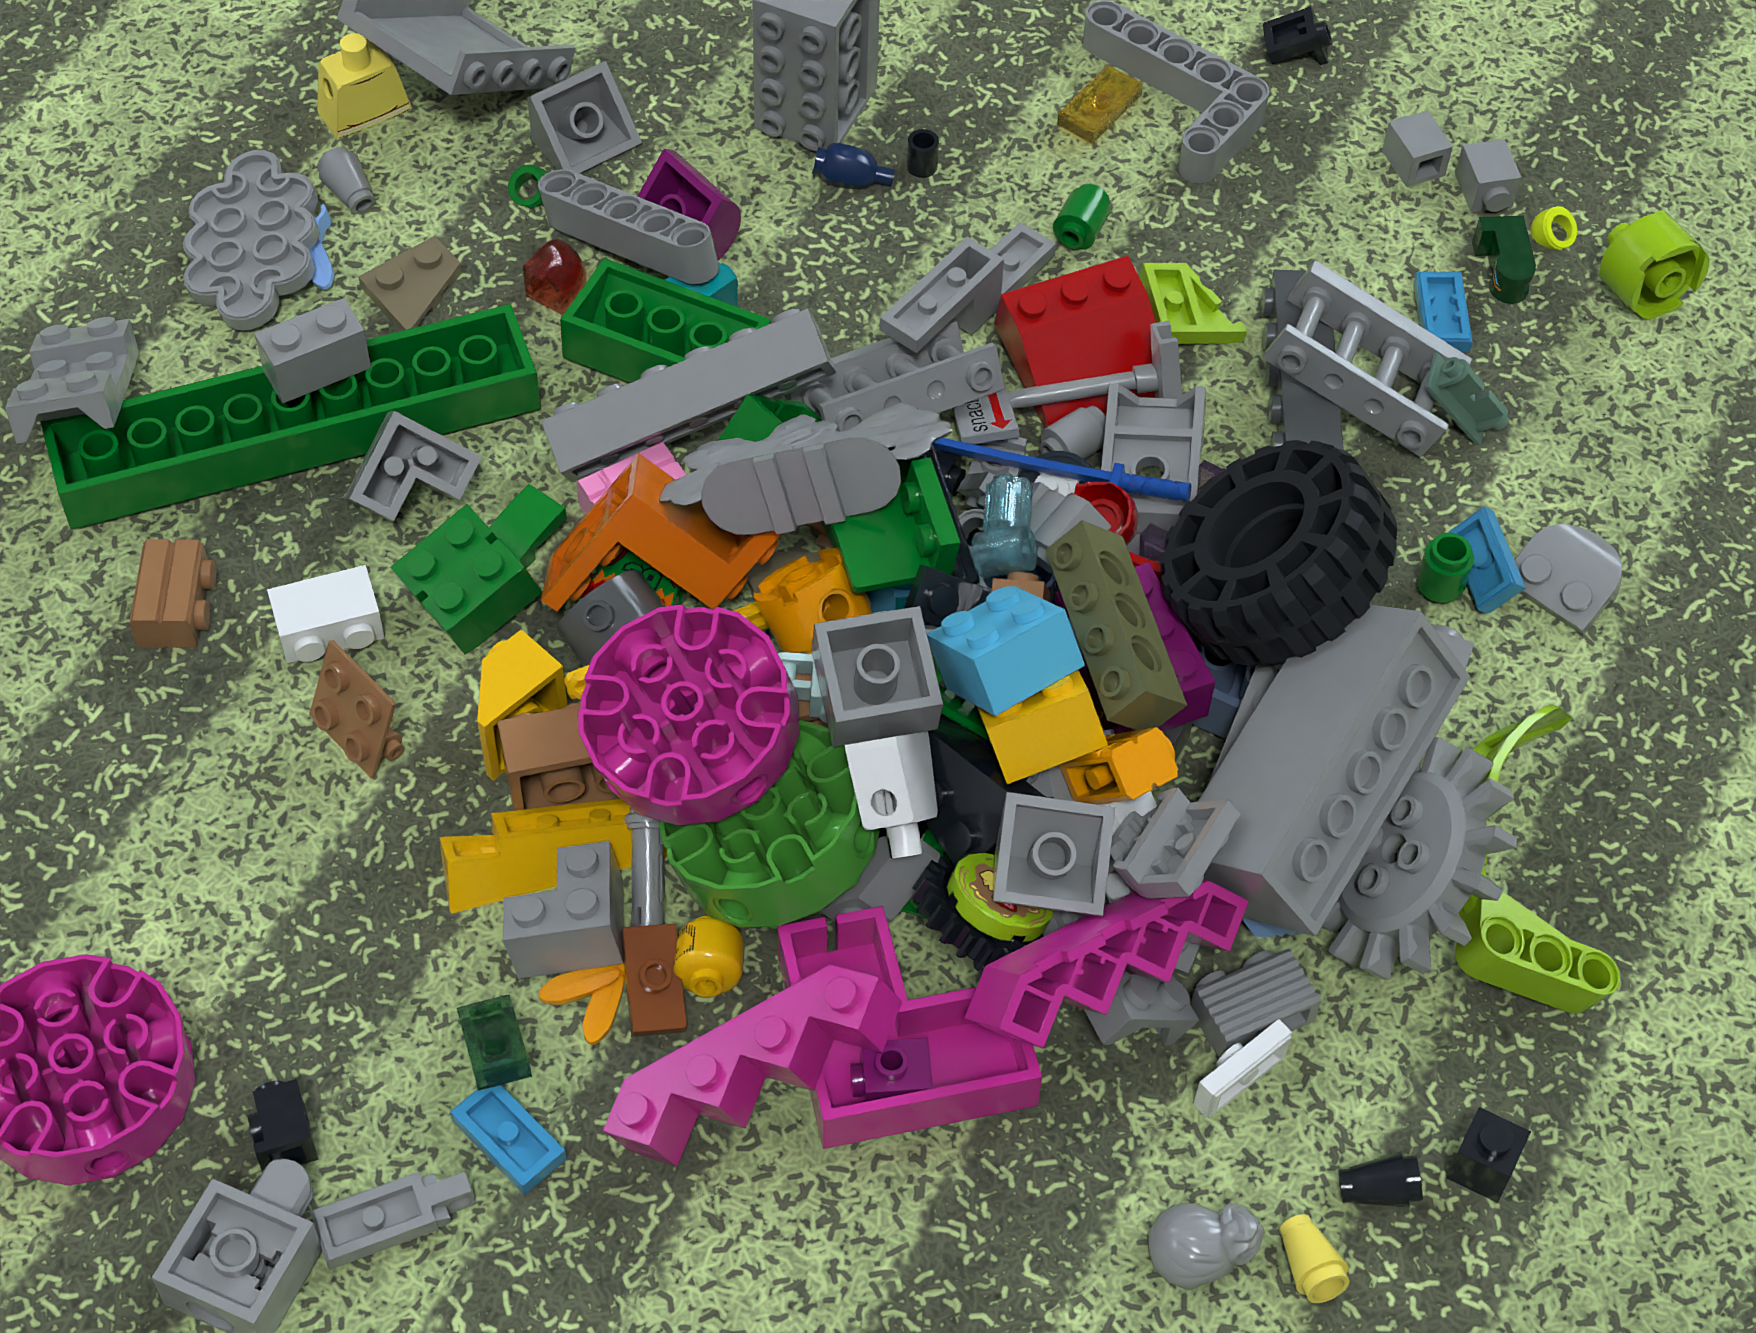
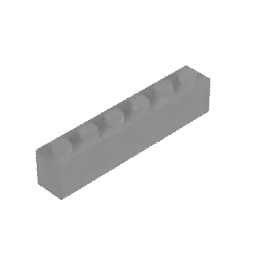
(688, 394)

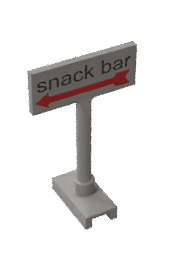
(993, 416)

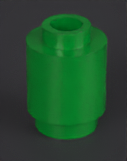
(1082, 217)
(1445, 568)

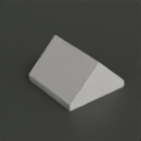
(582, 120)
(1053, 854)

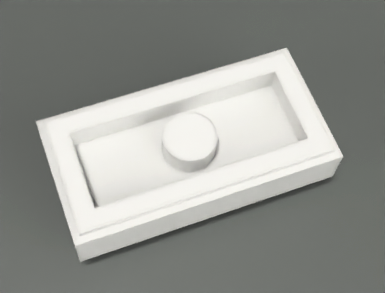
(1242, 1067)

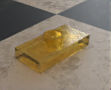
(1099, 104)

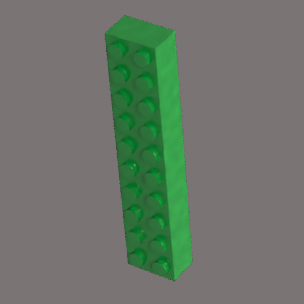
(240, 433)

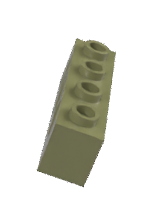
(1115, 627)

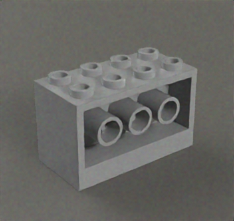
(813, 67)

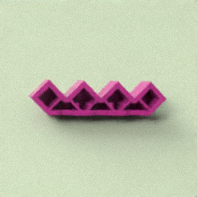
(1088, 957)
(727, 1067)

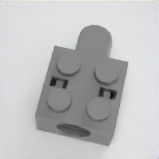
(243, 1252)

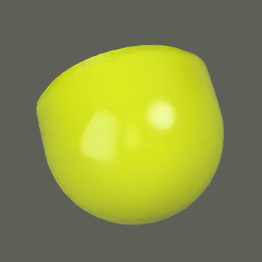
(1542, 230)

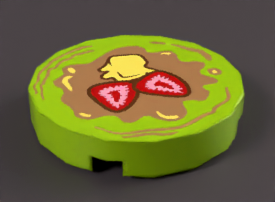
(973, 889)

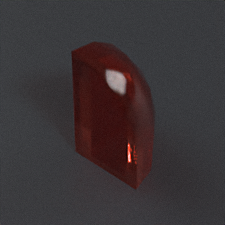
(554, 275)

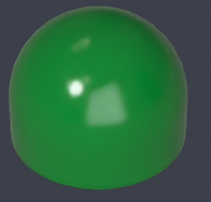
(518, 178)

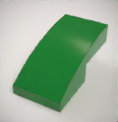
(528, 523)

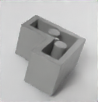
(407, 454)
(570, 925)

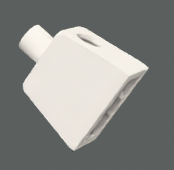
(894, 788)

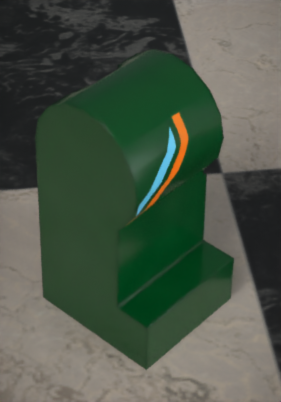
(1509, 256)

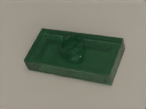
(494, 1042)

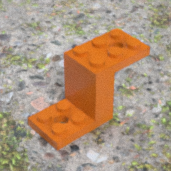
(664, 534)

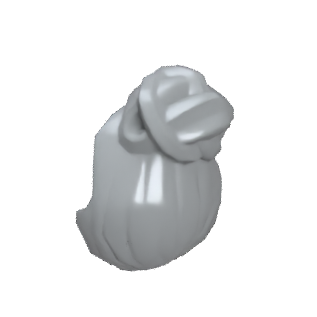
(1200, 1245)

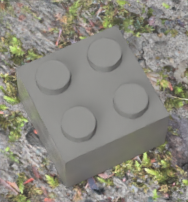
(876, 676)

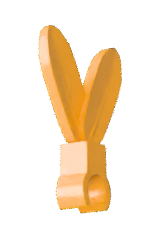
(604, 985)

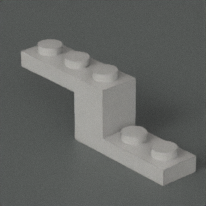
(966, 286)

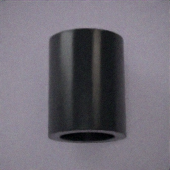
(922, 153)

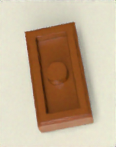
(651, 985)

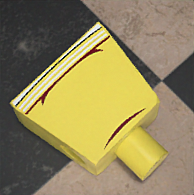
(358, 87)

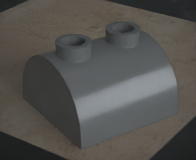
(604, 611)

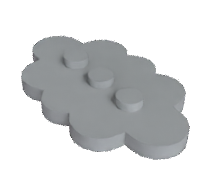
(251, 240)

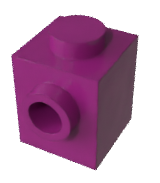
(897, 1071)

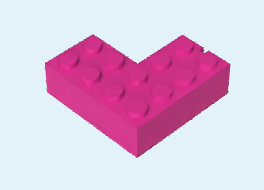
(971, 1066)

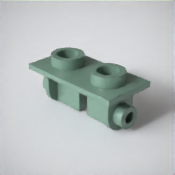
(1454, 388)

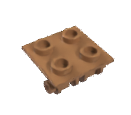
(355, 711)

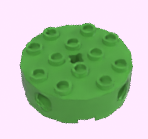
(783, 852)

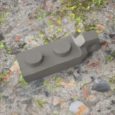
(389, 1215)

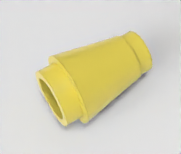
(1314, 1262)

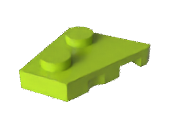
(1188, 305)

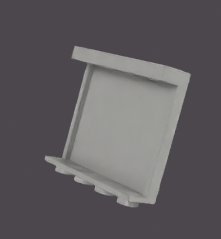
(456, 45)

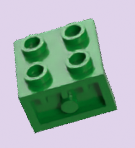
(892, 541)

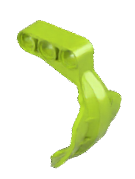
(1512, 943)

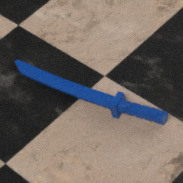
(1130, 483)

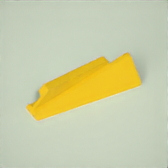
(524, 850)

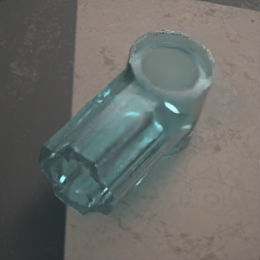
(1006, 537)

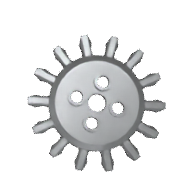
(1436, 869)

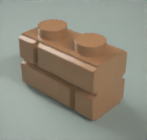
(171, 594)

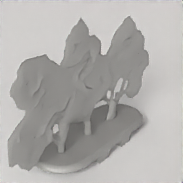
(805, 471)

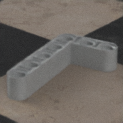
(1227, 95)

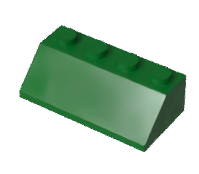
(638, 321)

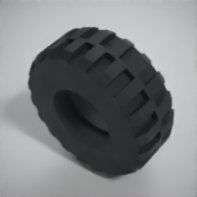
(1279, 553)

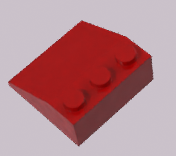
(1077, 330)

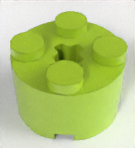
(1653, 264)

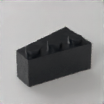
(967, 791)

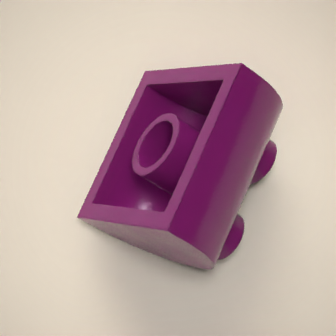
(686, 191)

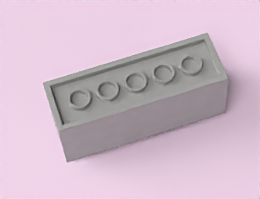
(1329, 763)

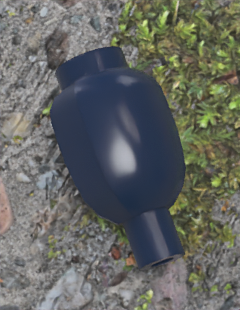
(850, 167)

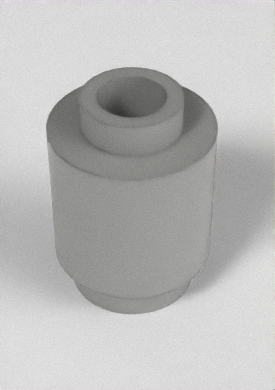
(1077, 433)

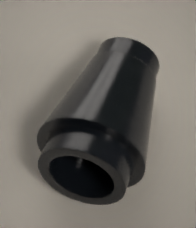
(1382, 1181)

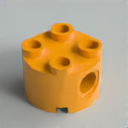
(806, 595)

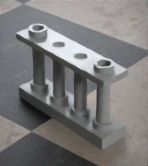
(1379, 330)
(892, 374)

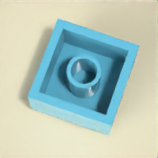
(1005, 649)

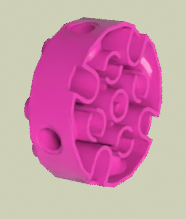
(699, 762)
(88, 1069)

